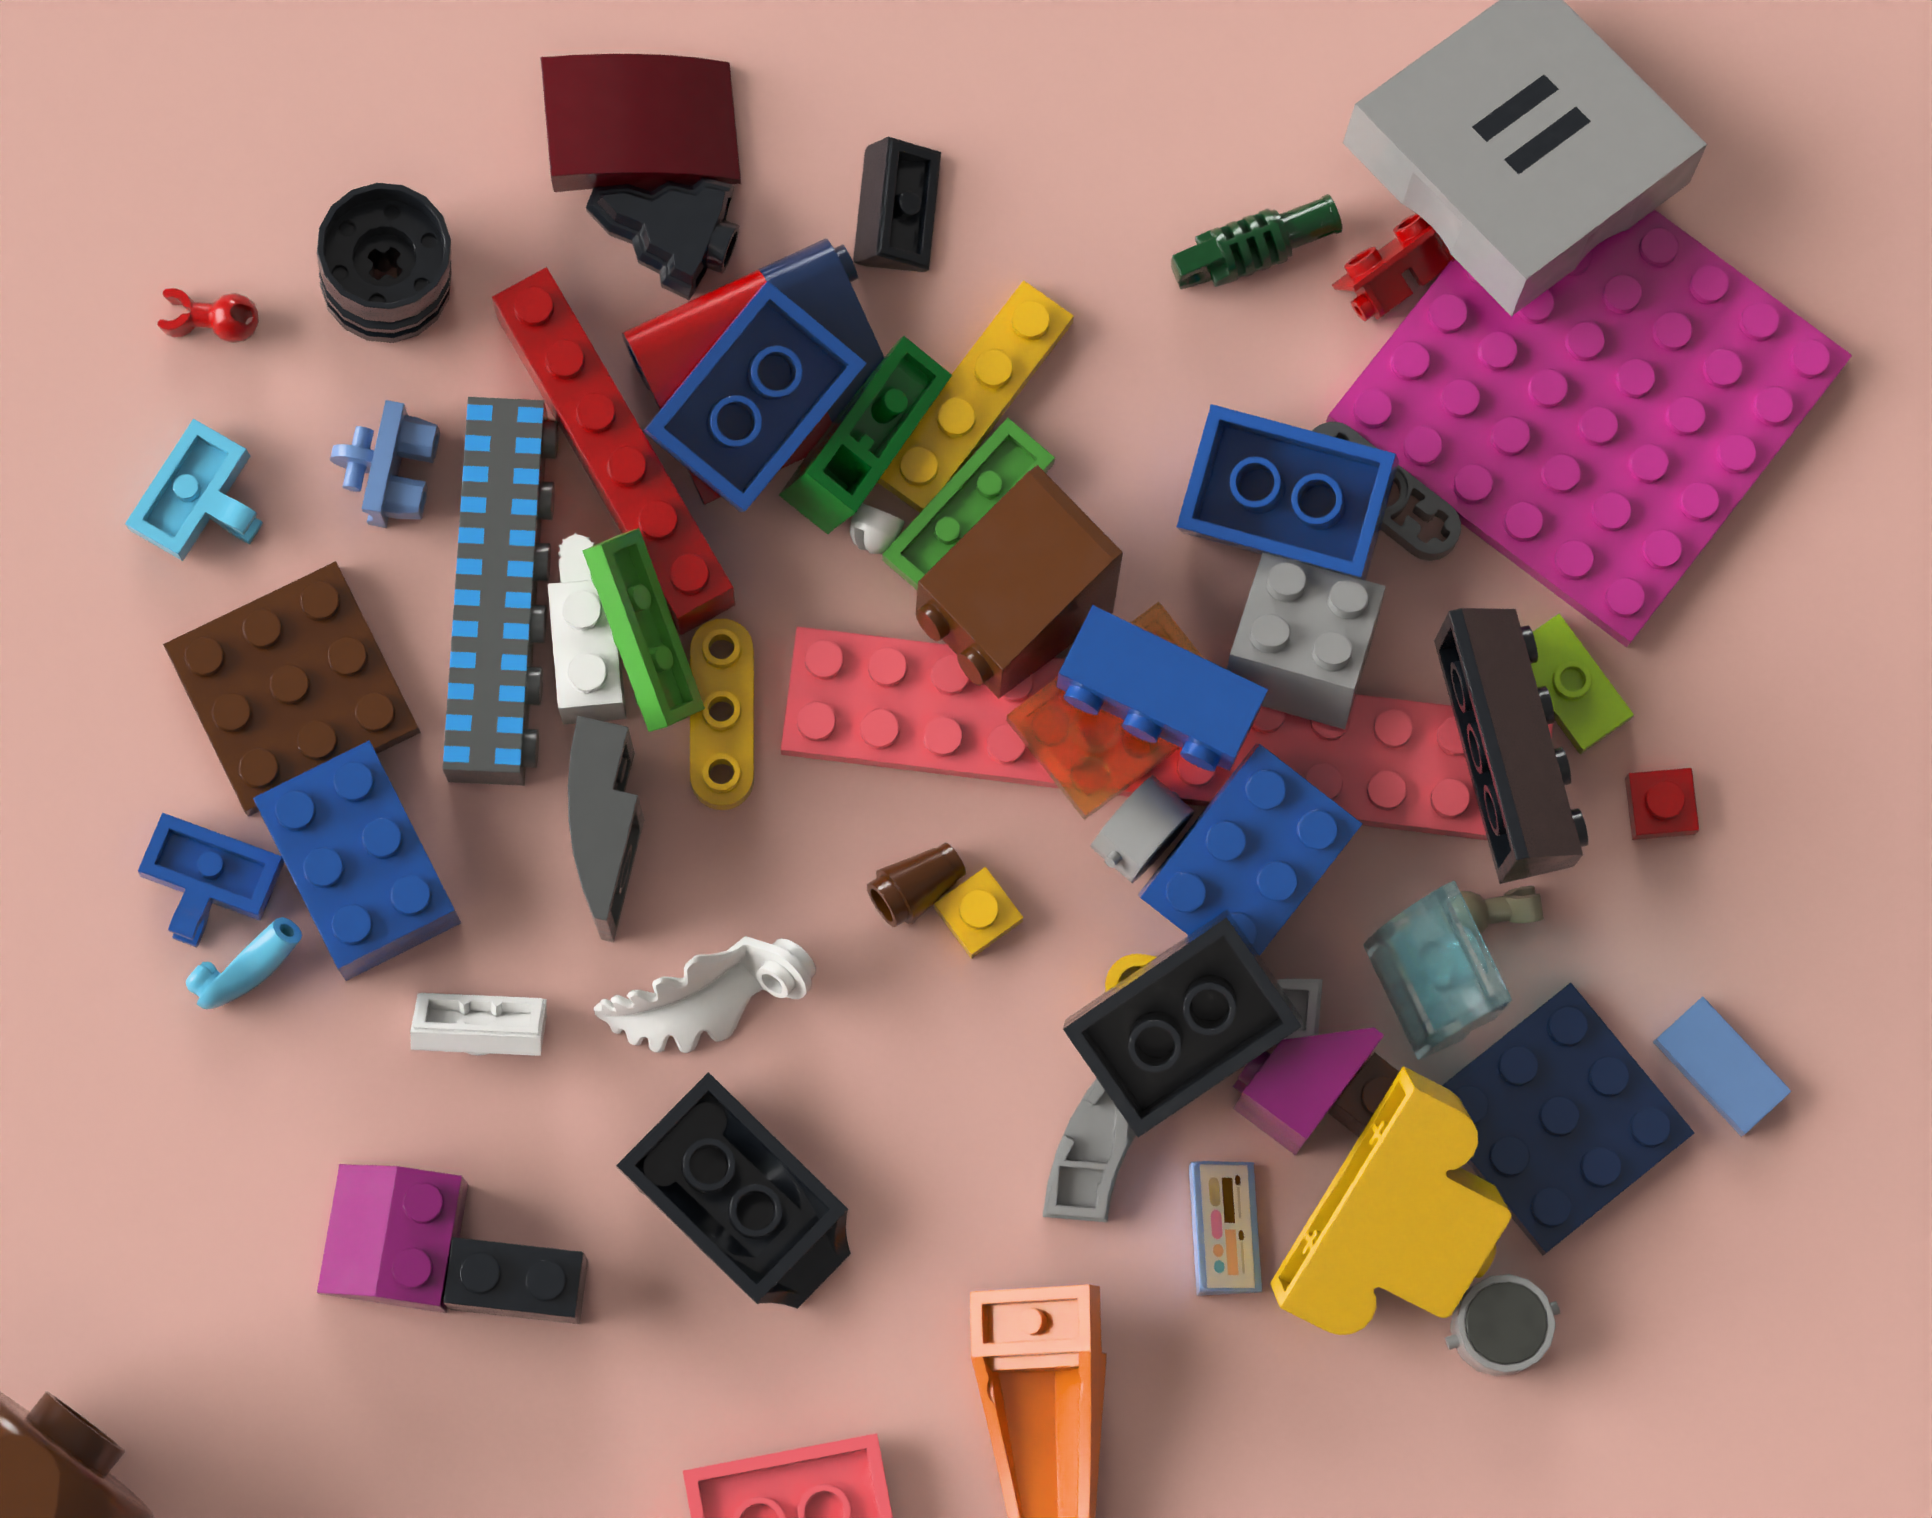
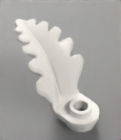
(709, 994)

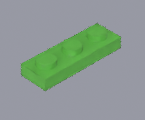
(965, 500)
(643, 630)

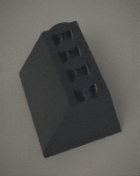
(1509, 743)

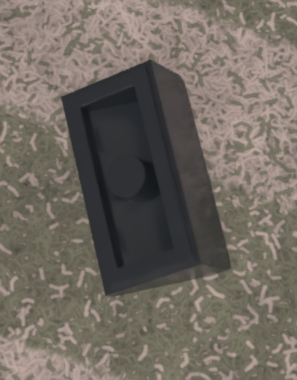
(897, 206)

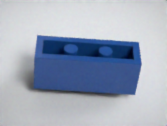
(1160, 690)

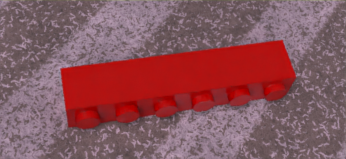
(612, 447)

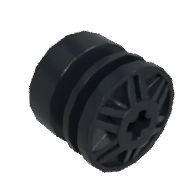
(381, 230)

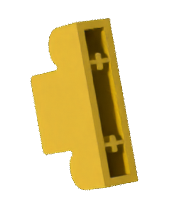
(1397, 1216)

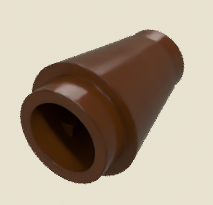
(915, 884)

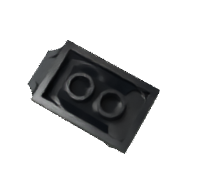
(740, 1196)

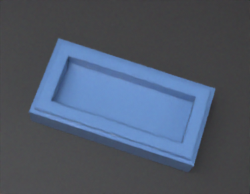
(1722, 1066)

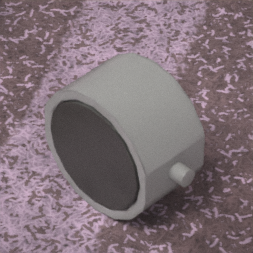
(1142, 829)
(1502, 1325)

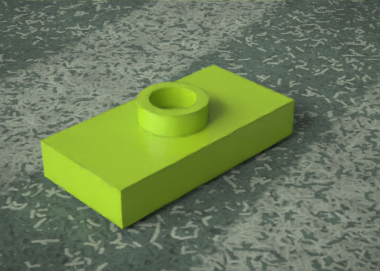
(1581, 694)

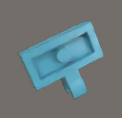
(193, 491)

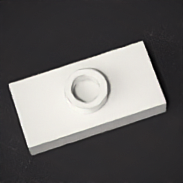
(478, 1024)

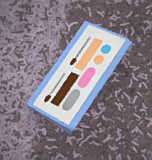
(1225, 1227)

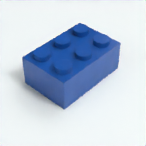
(754, 397)
(1287, 492)
(1252, 851)
(357, 860)

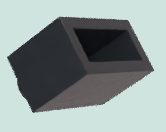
(516, 1280)

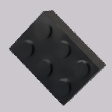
(1182, 1023)

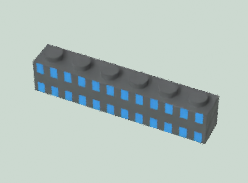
(497, 591)

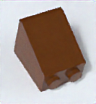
(1019, 584)

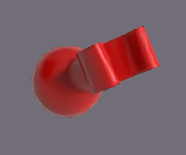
(224, 316)

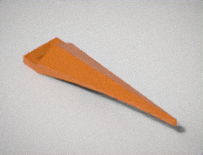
(1042, 1394)

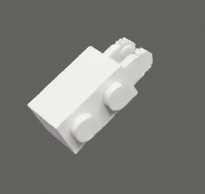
(583, 644)

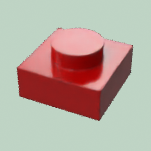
(1662, 803)

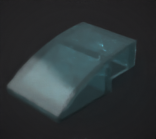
(1437, 971)

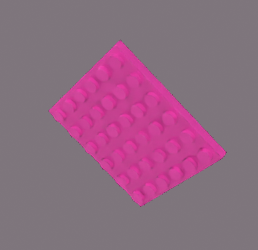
(1600, 418)

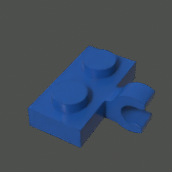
(208, 871)

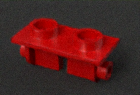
(1378, 273)

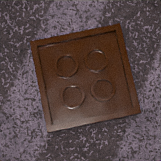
(290, 683)

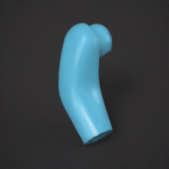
(247, 969)

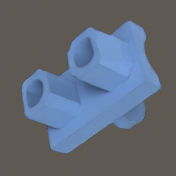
(385, 491)

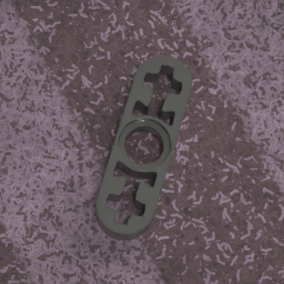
(1428, 507)

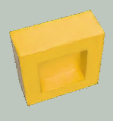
(978, 912)

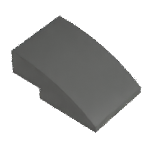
(603, 817)

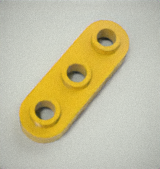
(729, 740)

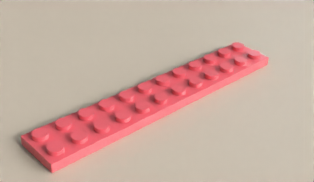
(919, 712)

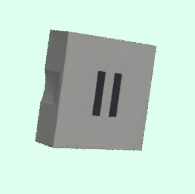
(1523, 145)

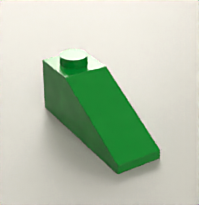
(865, 437)

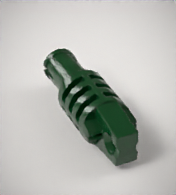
(1254, 243)

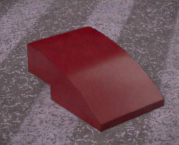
(638, 120)

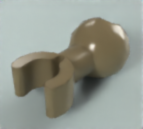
(1516, 906)

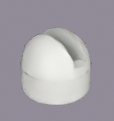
(874, 529)

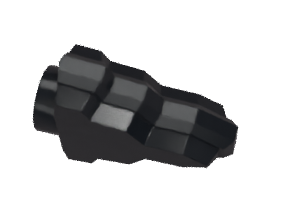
(672, 229)

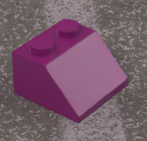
(1300, 1082)
(392, 1235)

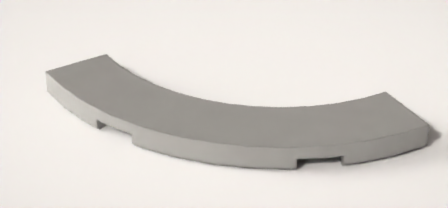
(1100, 1135)

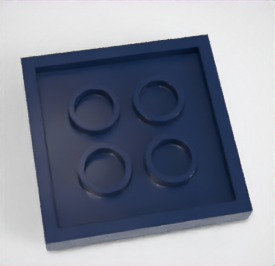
(1563, 1118)

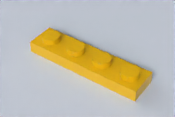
(977, 395)

